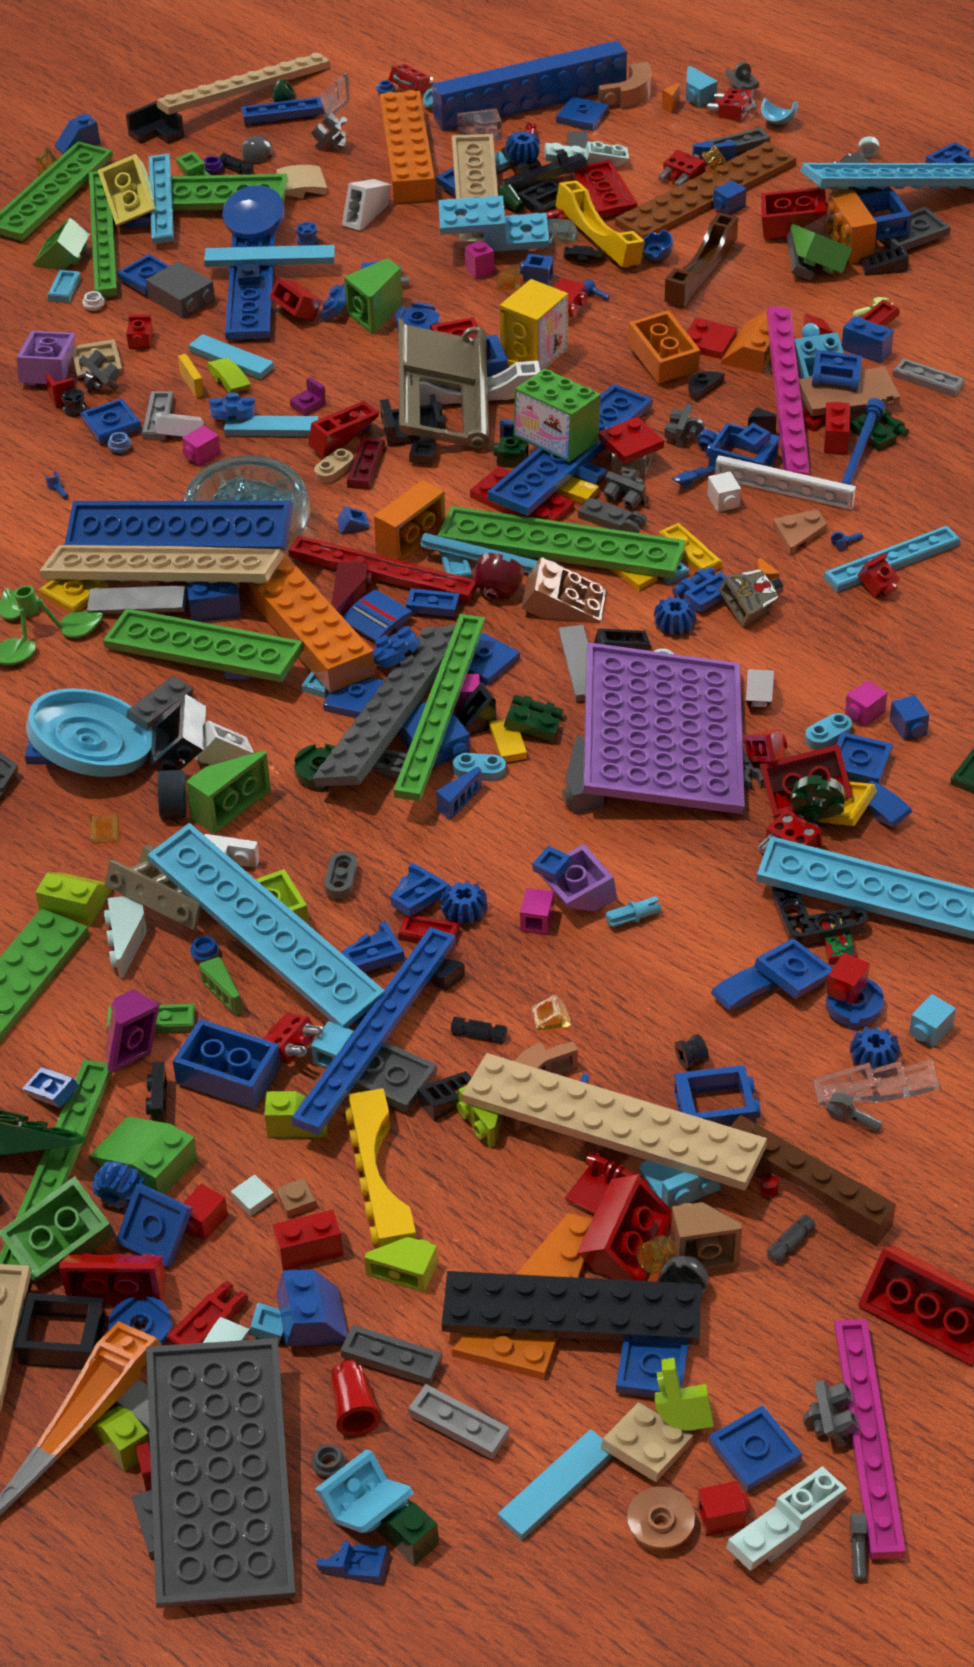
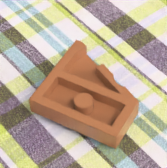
(799, 528)

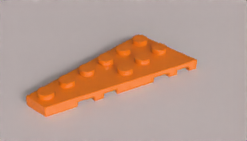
(531, 1354)

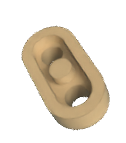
(333, 466)

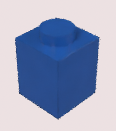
(729, 198)
(909, 717)

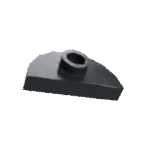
(584, 253)
(703, 383)

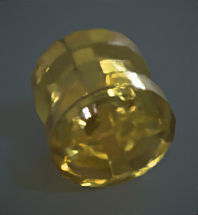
(713, 157)
(655, 1253)

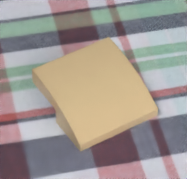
(303, 179)
(107, 348)

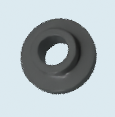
(326, 1453)

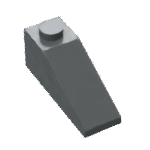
(574, 783)

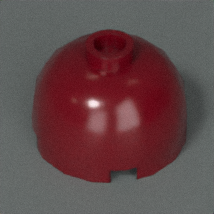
(497, 576)

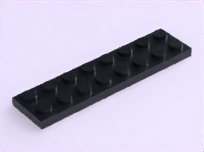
(572, 1307)

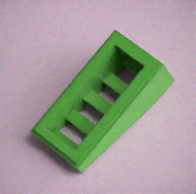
(218, 981)

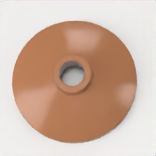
(660, 1505)

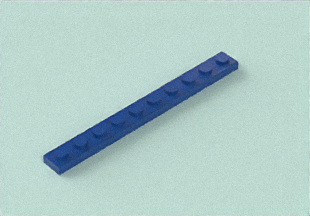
(373, 1032)

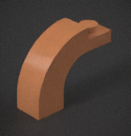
(631, 91)
(555, 1060)

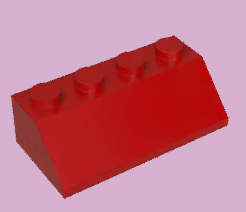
(922, 1301)

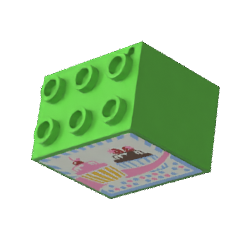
(556, 415)

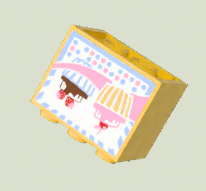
(534, 324)

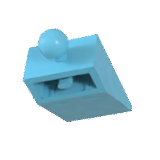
(807, 346)

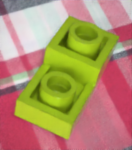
(229, 374)

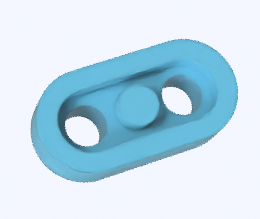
(827, 731)
(492, 766)

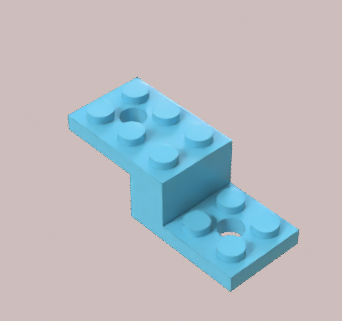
(487, 216)

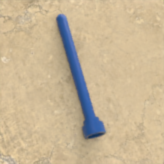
(874, 410)

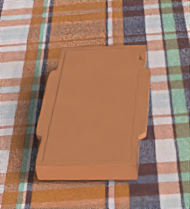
(872, 384)

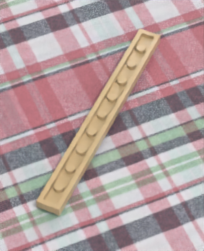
(244, 83)

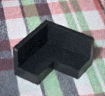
(152, 122)

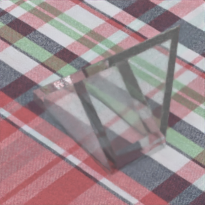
(335, 95)

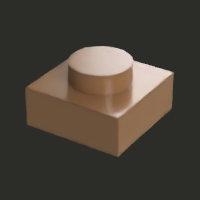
(296, 1198)

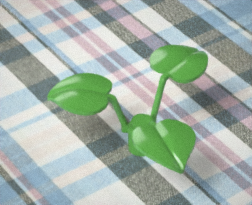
(26, 603)

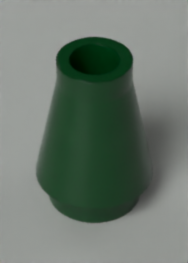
(511, 198)

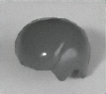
(256, 149)
(685, 1270)

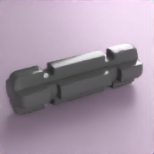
(791, 1238)

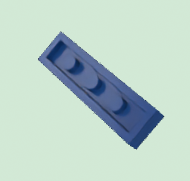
(282, 110)

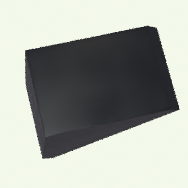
(477, 710)

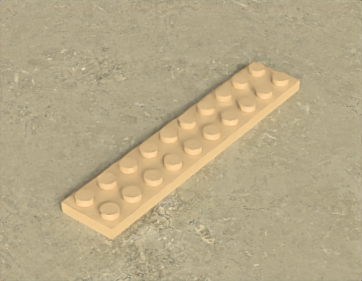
(162, 563)
(615, 1121)

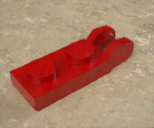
(203, 1317)

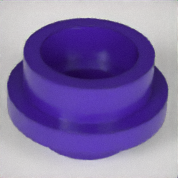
(213, 164)

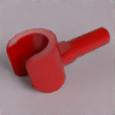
(769, 1185)

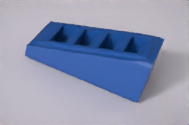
(458, 793)

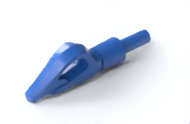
(688, 477)

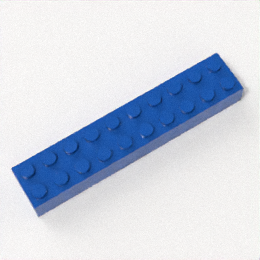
(530, 83)

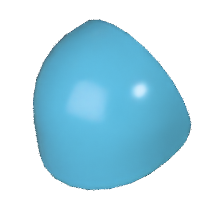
(778, 115)

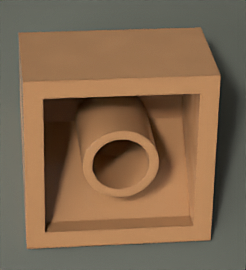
(706, 1235)

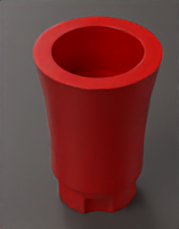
(353, 1400)

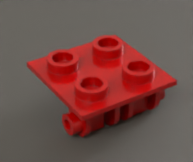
(594, 1181)

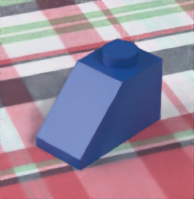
(79, 129)

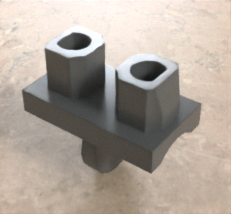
(742, 78)
(323, 136)
(94, 364)
(682, 425)
(627, 485)
(826, 1415)

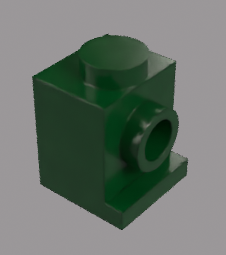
(510, 452)

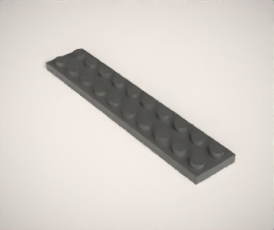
(386, 711)

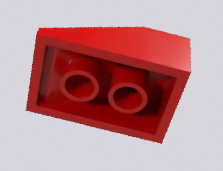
(791, 207)

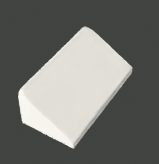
(176, 424)

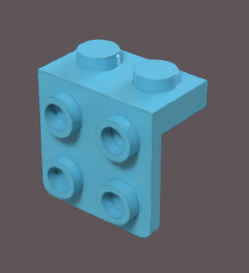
(676, 1186)
(362, 1494)

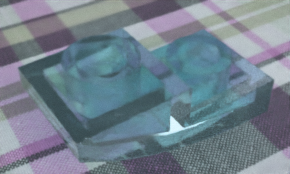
(561, 228)

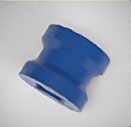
(307, 234)

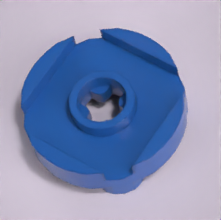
(419, 315)
(232, 406)
(392, 649)
(858, 1014)
(140, 1311)

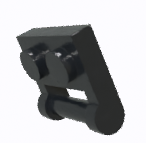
(540, 194)

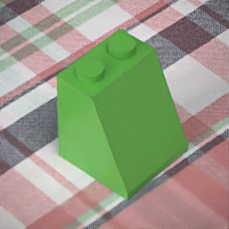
(374, 294)

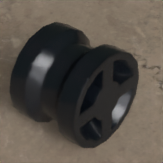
(73, 402)
(691, 1051)

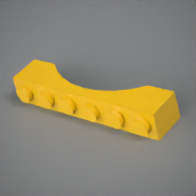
(623, 247)
(371, 1124)

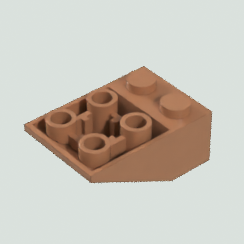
(562, 594)

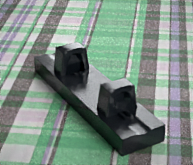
(562, 166)

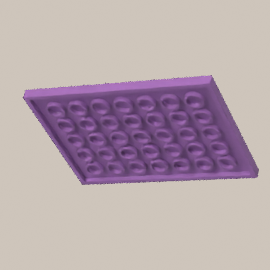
(663, 728)

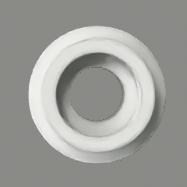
(93, 301)

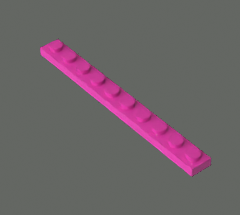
(787, 390)

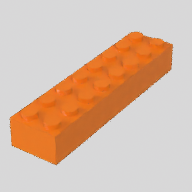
(407, 147)
(304, 614)

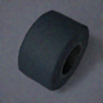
(172, 794)

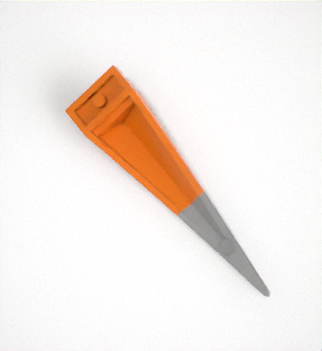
(104, 1378)

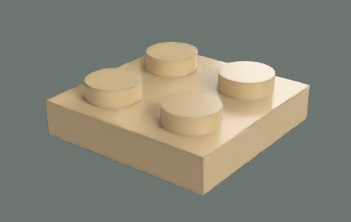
(646, 1442)

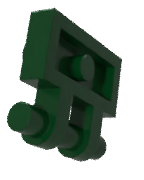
(880, 436)
(526, 720)

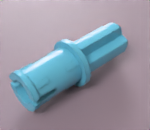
(633, 912)

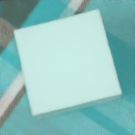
(252, 1195)

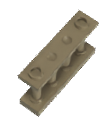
(153, 890)

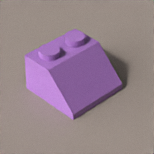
(584, 883)

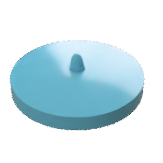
(87, 733)

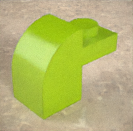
(682, 1407)

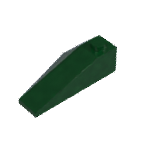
(22, 1135)

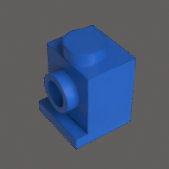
(538, 268)

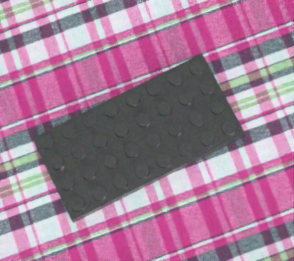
(218, 1473)

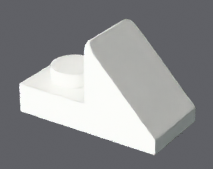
(239, 850)

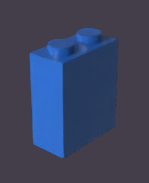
(454, 742)

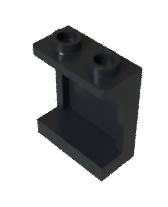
(429, 416)

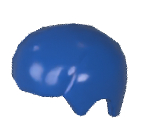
(657, 246)

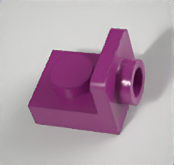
(310, 399)

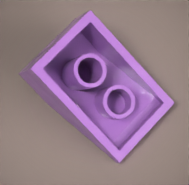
(45, 354)

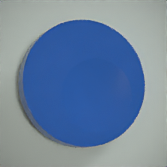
(253, 212)

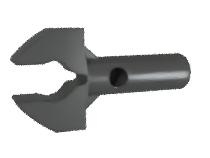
(750, 771)
(841, 1107)
(857, 1537)

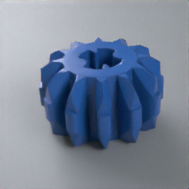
(522, 146)
(675, 615)
(464, 903)
(874, 1047)
(116, 1184)

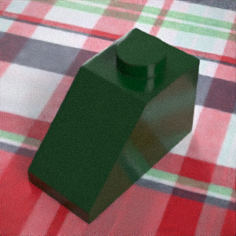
(410, 1532)

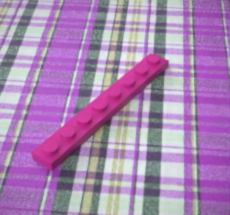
(870, 1442)

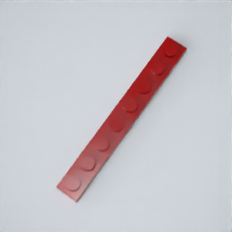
(383, 568)

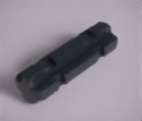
(236, 164)
(479, 1029)

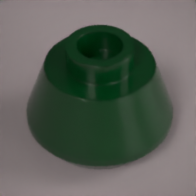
(283, 91)

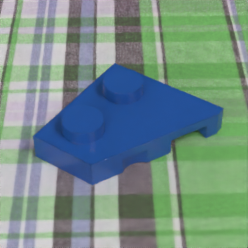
(417, 890)
(375, 950)

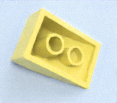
(127, 189)

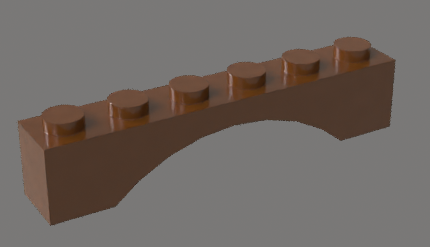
(719, 238)
(854, 1204)

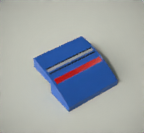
(377, 615)

